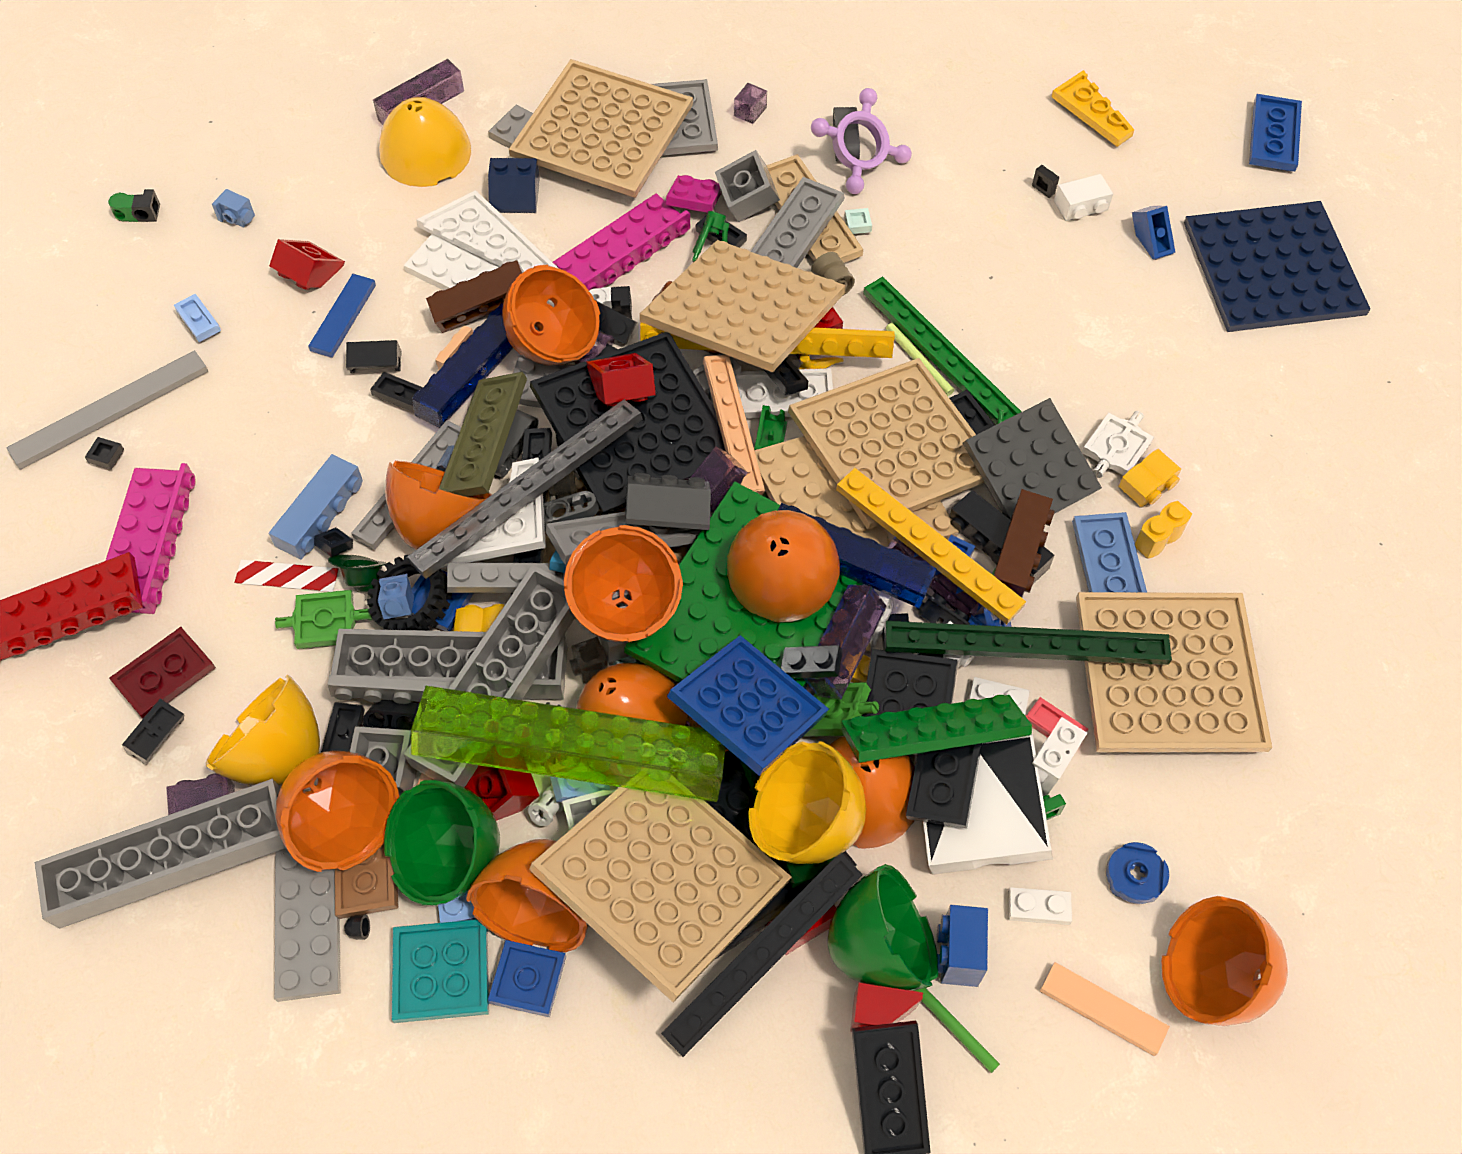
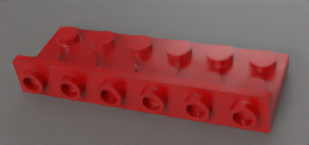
(69, 605)

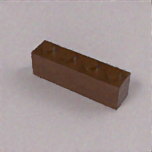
(473, 297)
(1022, 541)

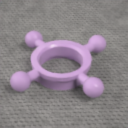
(821, 127)

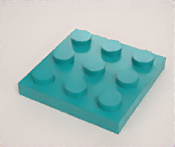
(440, 971)

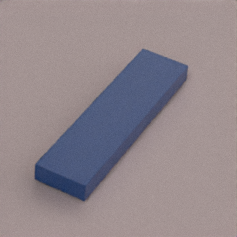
(342, 315)

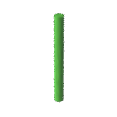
(959, 1030)

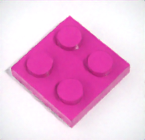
(694, 193)

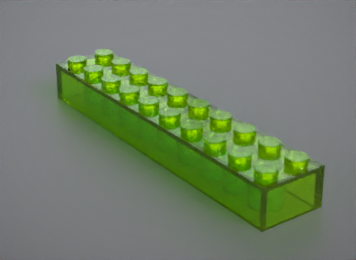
(567, 743)

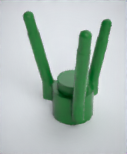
(713, 224)

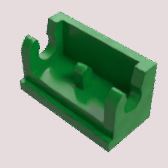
(771, 428)

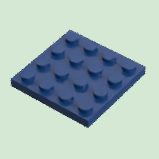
(748, 704)

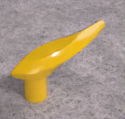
(819, 363)

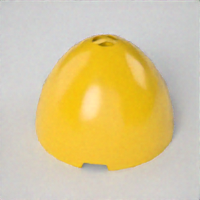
(423, 143)
(271, 737)
(808, 805)

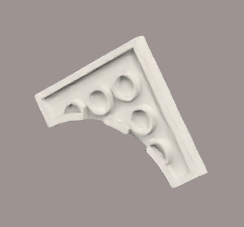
(517, 534)

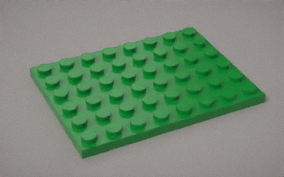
(710, 612)

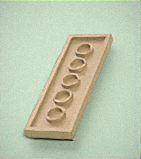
(836, 235)

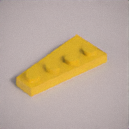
(1087, 103)

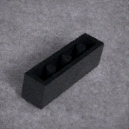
(988, 528)

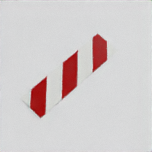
(286, 575)

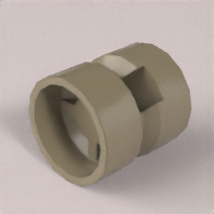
(832, 267)

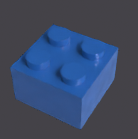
(964, 945)

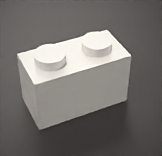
(1083, 197)

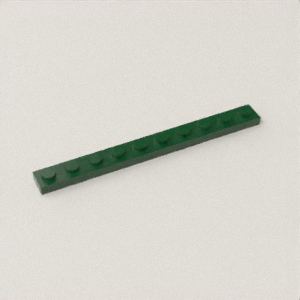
(1027, 642)

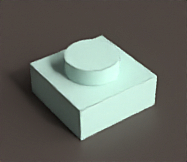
(858, 220)

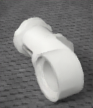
(546, 806)

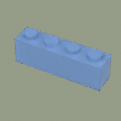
(316, 506)

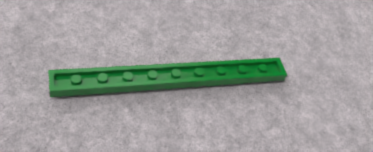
(939, 349)

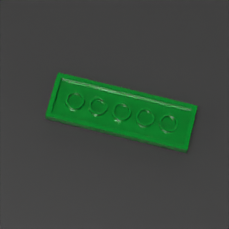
(935, 728)

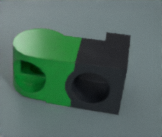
(135, 207)

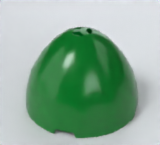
(439, 841)
(881, 935)

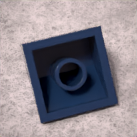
(513, 184)

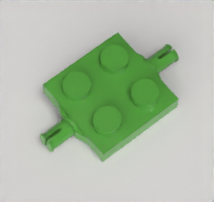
(320, 616)
(850, 706)

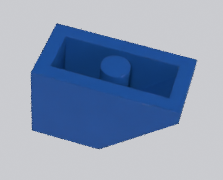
(1154, 230)

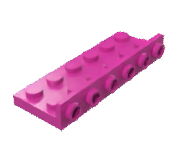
(625, 243)
(150, 526)

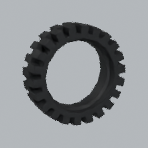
(427, 614)

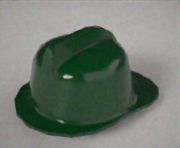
(357, 570)

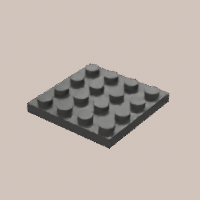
(1034, 455)

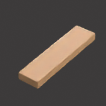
(1105, 1009)

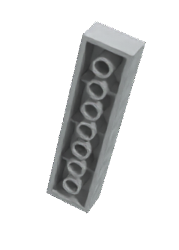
(508, 656)
(430, 657)
(159, 855)

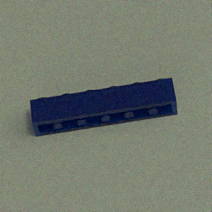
(462, 371)
(875, 564)

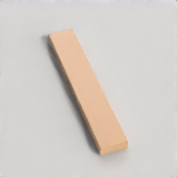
(732, 418)

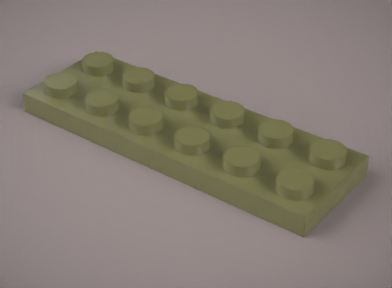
(483, 435)

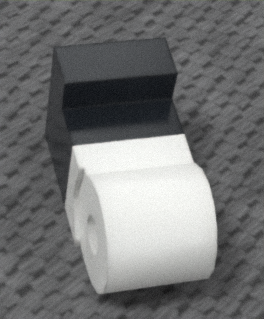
(616, 298)

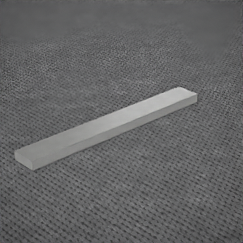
(106, 410)

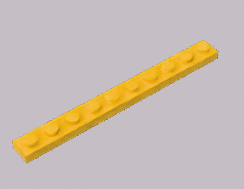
(817, 342)

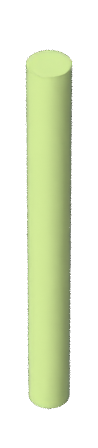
(914, 354)

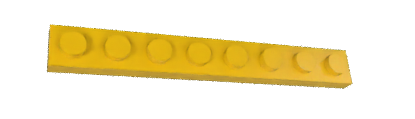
(931, 546)

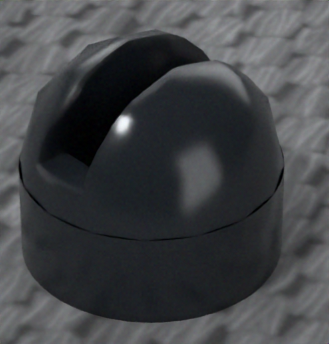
(358, 927)

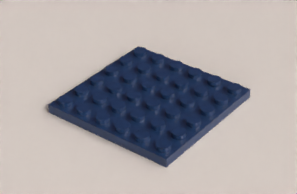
(1275, 266)

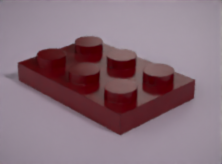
(162, 672)

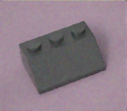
(668, 501)

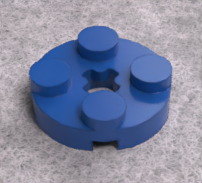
(1125, 885)

